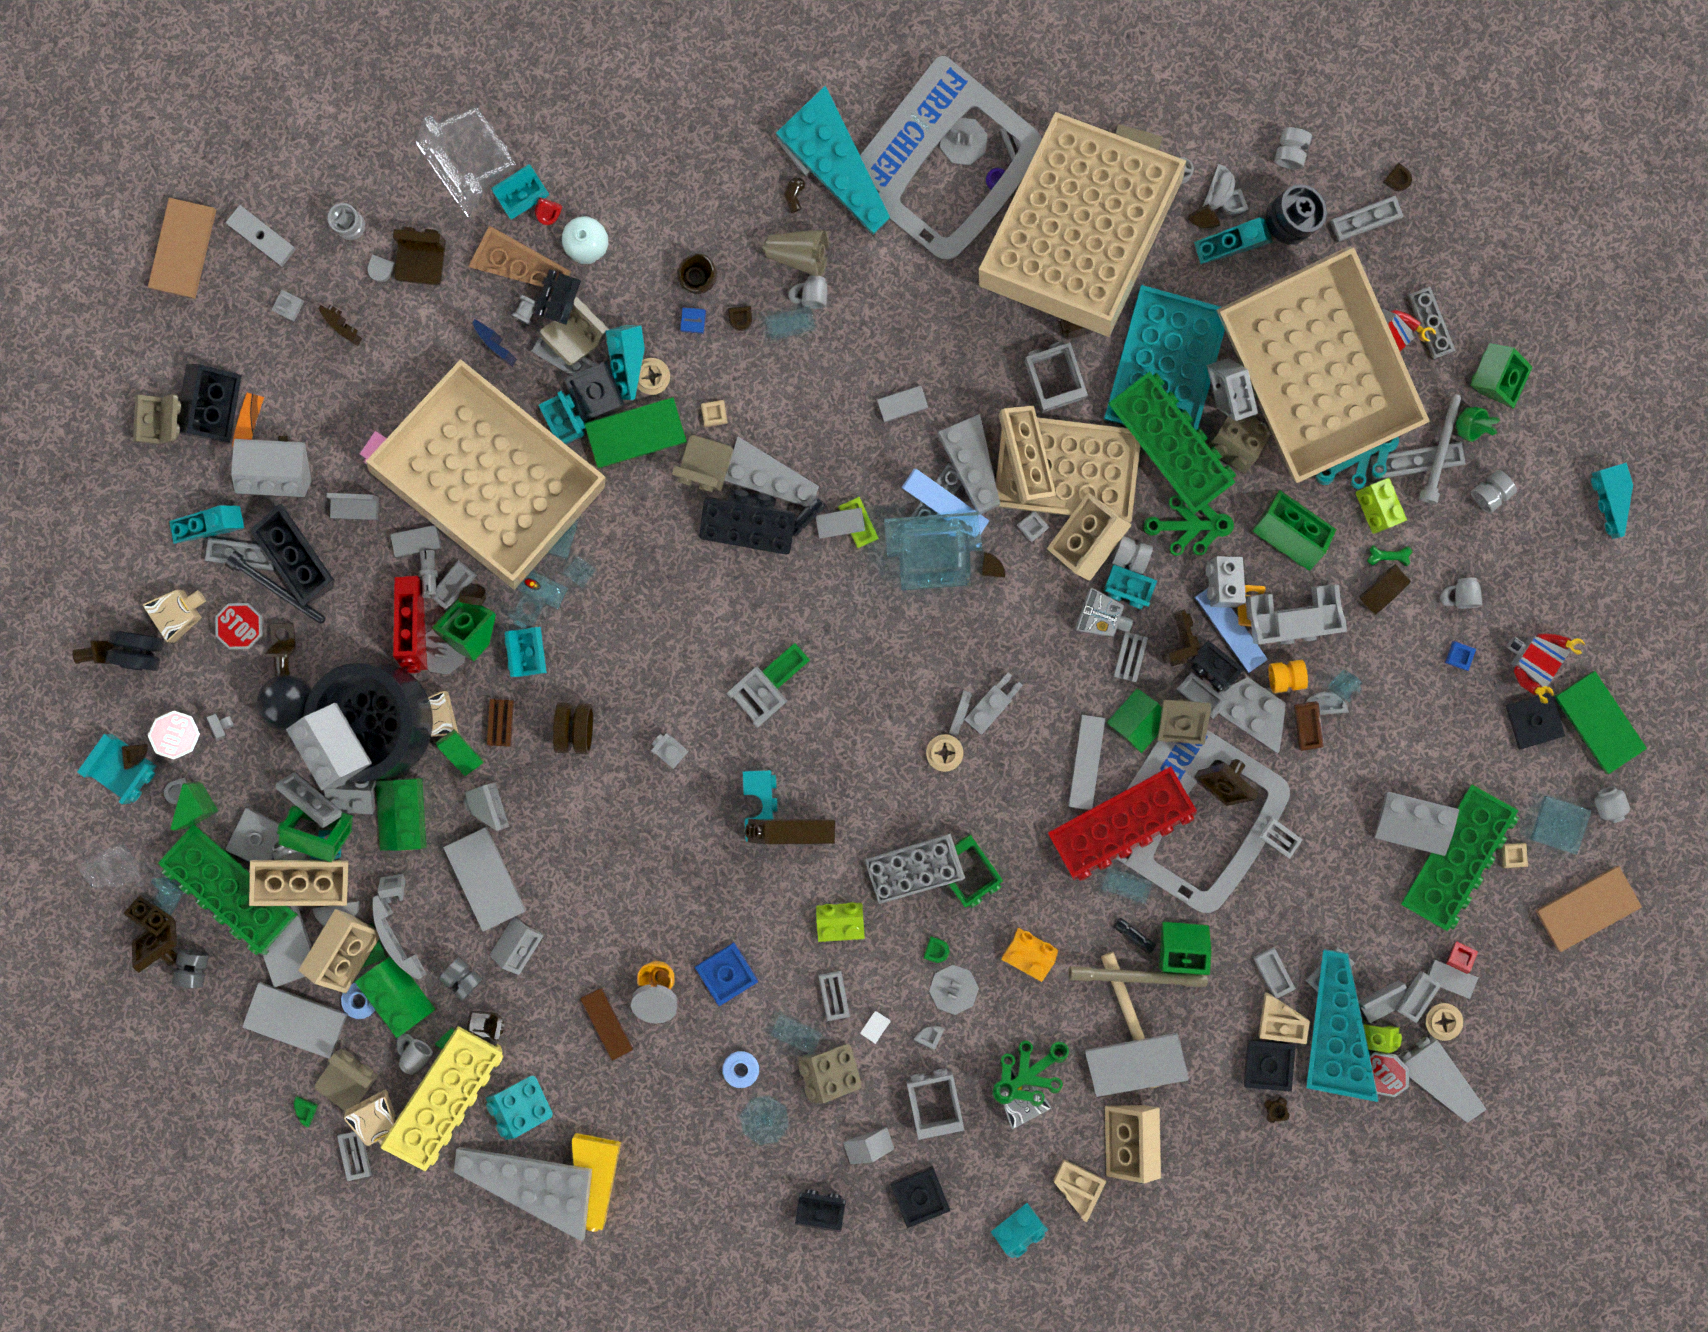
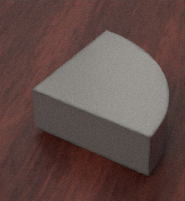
(929, 1036)

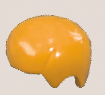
(648, 973)

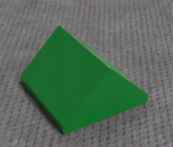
(1137, 720)
(192, 806)

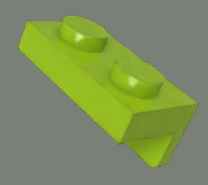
(1381, 506)
(840, 922)

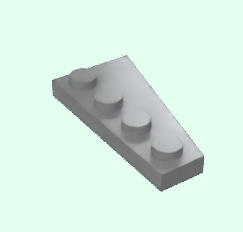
(971, 460)
(764, 474)

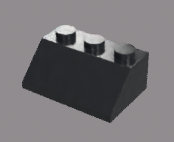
(208, 402)

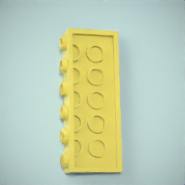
(442, 1099)

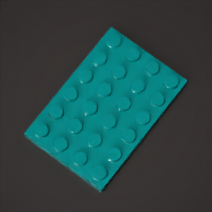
(1176, 341)

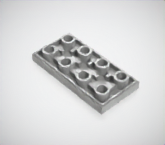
(914, 869)
(484, 879)
(288, 952)
(294, 1020)
(1137, 1064)

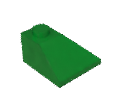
(466, 628)

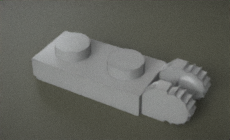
(991, 705)

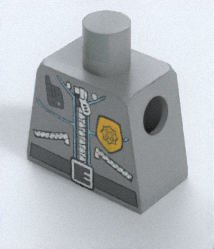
(1102, 615)

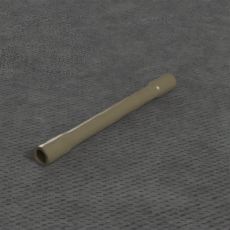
(1088, 974)

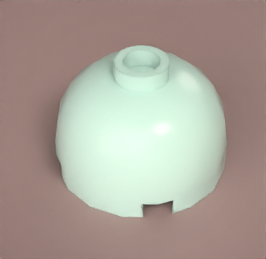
(584, 240)

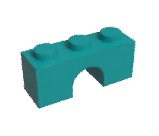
(761, 784)

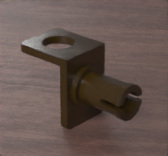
(281, 648)
(95, 653)

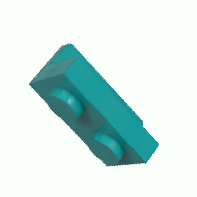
(520, 191)
(562, 419)
(1129, 586)
(525, 652)
(1019, 1231)

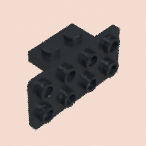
(747, 522)

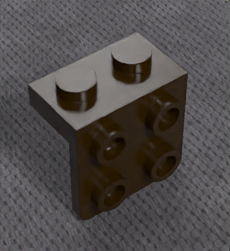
(419, 256)
(1190, 642)

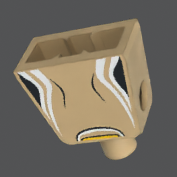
(175, 613)
(442, 714)
(372, 1118)

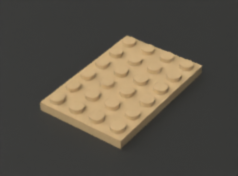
(1081, 462)

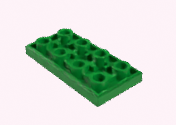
(635, 433)
(1600, 722)

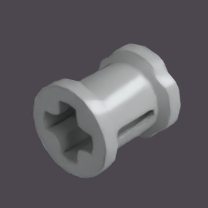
(524, 310)

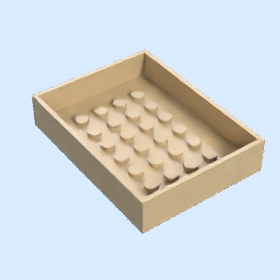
(1081, 224)
(1323, 364)
(486, 474)

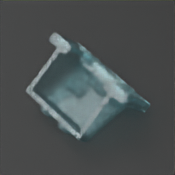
(933, 549)

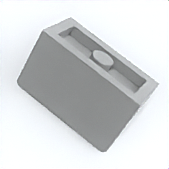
(353, 506)
(515, 946)
(1382, 1001)

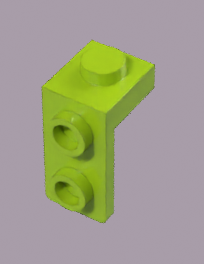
(1383, 1038)

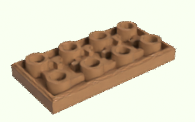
(182, 248)
(1588, 908)

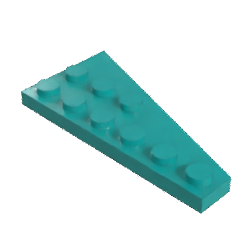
(827, 150)
(1339, 1043)

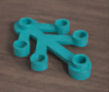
(1363, 460)

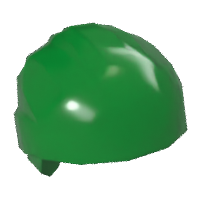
(1474, 423)

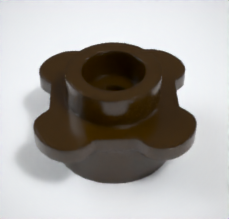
(1281, 1115)

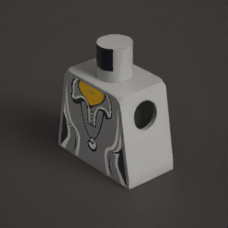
(1023, 1111)

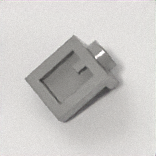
(669, 749)

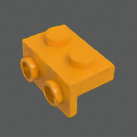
(1030, 954)

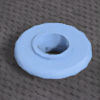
(349, 1006)
(736, 1080)

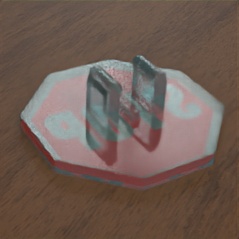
(764, 1120)

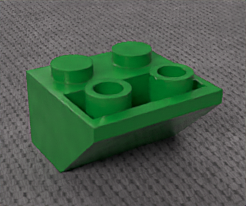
(1185, 948)

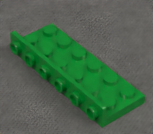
(1173, 441)
(1448, 880)
(224, 888)

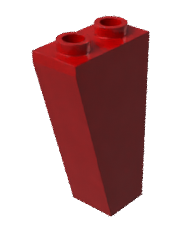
(409, 625)

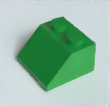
(1501, 374)

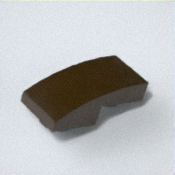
(336, 321)
(1385, 590)
(148, 916)

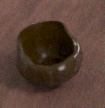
(697, 273)

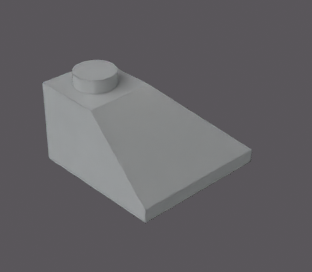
(487, 806)

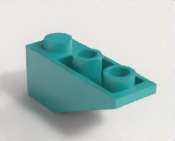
(1234, 241)
(626, 357)
(1615, 493)
(207, 523)

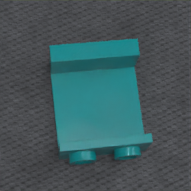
(107, 767)

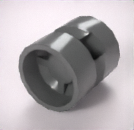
(187, 976)
(460, 978)

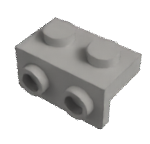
(353, 797)

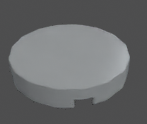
(654, 1004)

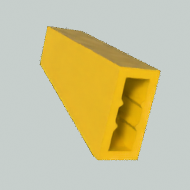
(601, 1157)

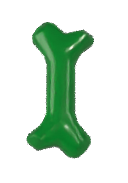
(1377, 555)

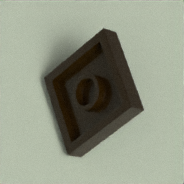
(1226, 783)
(150, 948)

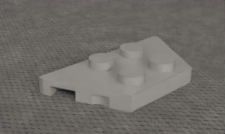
(1255, 712)

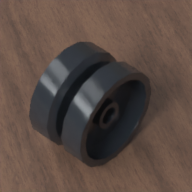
(1296, 214)
(134, 651)

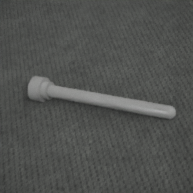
(1430, 492)

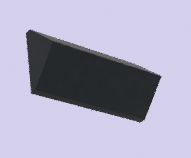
(292, 555)

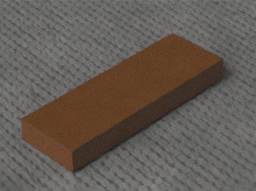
(606, 1023)

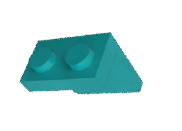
(519, 1108)

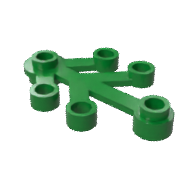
(1192, 526)
(1028, 1076)

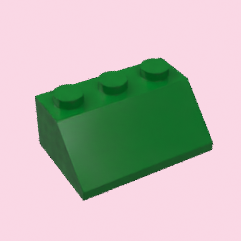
(1294, 530)
(401, 814)
(395, 996)

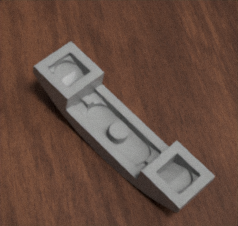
(410, 965)

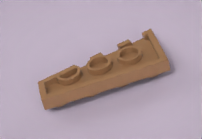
(512, 259)

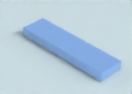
(937, 497)
(1234, 635)

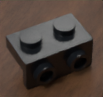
(1216, 666)
(820, 1211)

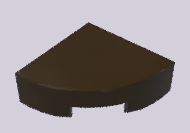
(1204, 217)
(992, 566)
(133, 755)

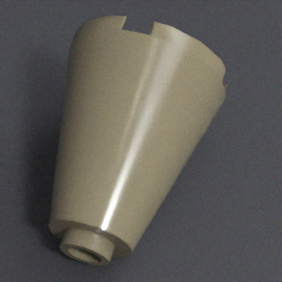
(799, 250)

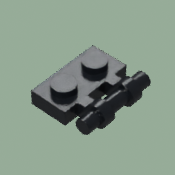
(562, 297)

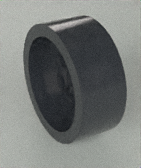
(407, 706)

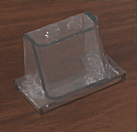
(465, 155)

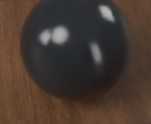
(282, 701)

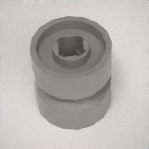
(1291, 153)
(346, 221)
(1497, 489)
(1132, 555)

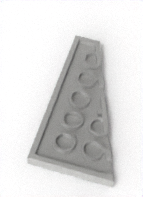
(542, 1188)

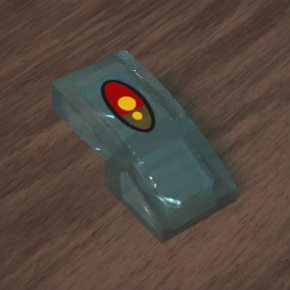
(543, 589)

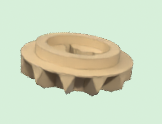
(661, 382)
(952, 760)
(1452, 1028)

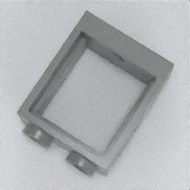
(1235, 391)
(1064, 399)
(940, 1127)

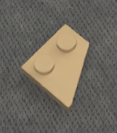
(1282, 1022)
(1079, 1187)

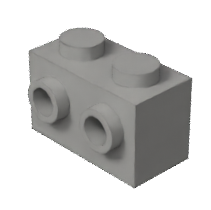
(1226, 582)

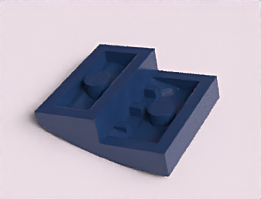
(493, 340)

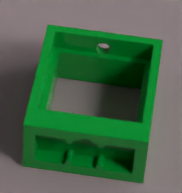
(312, 844)
(991, 886)

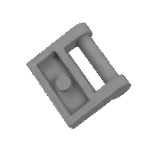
(762, 692)

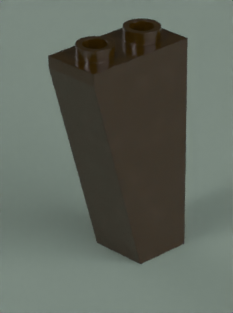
(790, 831)

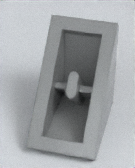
(869, 1146)

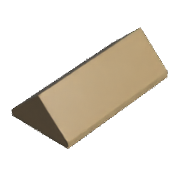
(1027, 454)
(298, 883)

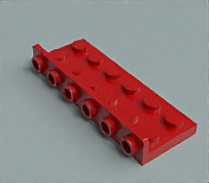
(1123, 824)

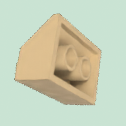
(1089, 537)
(339, 952)
(1133, 1142)

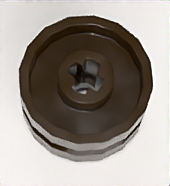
(573, 728)

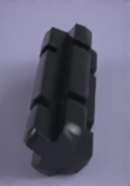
(808, 515)
(1134, 935)

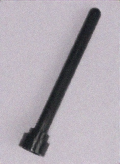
(237, 562)

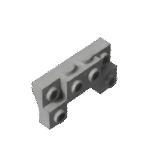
(1296, 623)

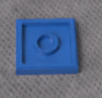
(726, 974)

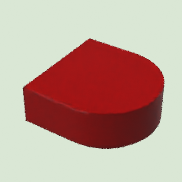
(547, 211)

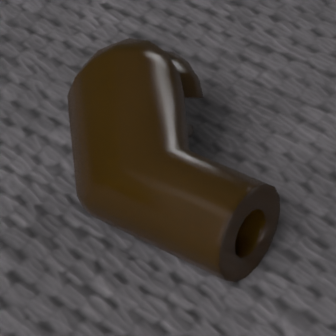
(791, 192)

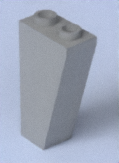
(1439, 1076)

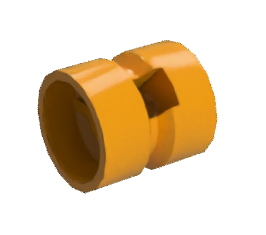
(1290, 675)

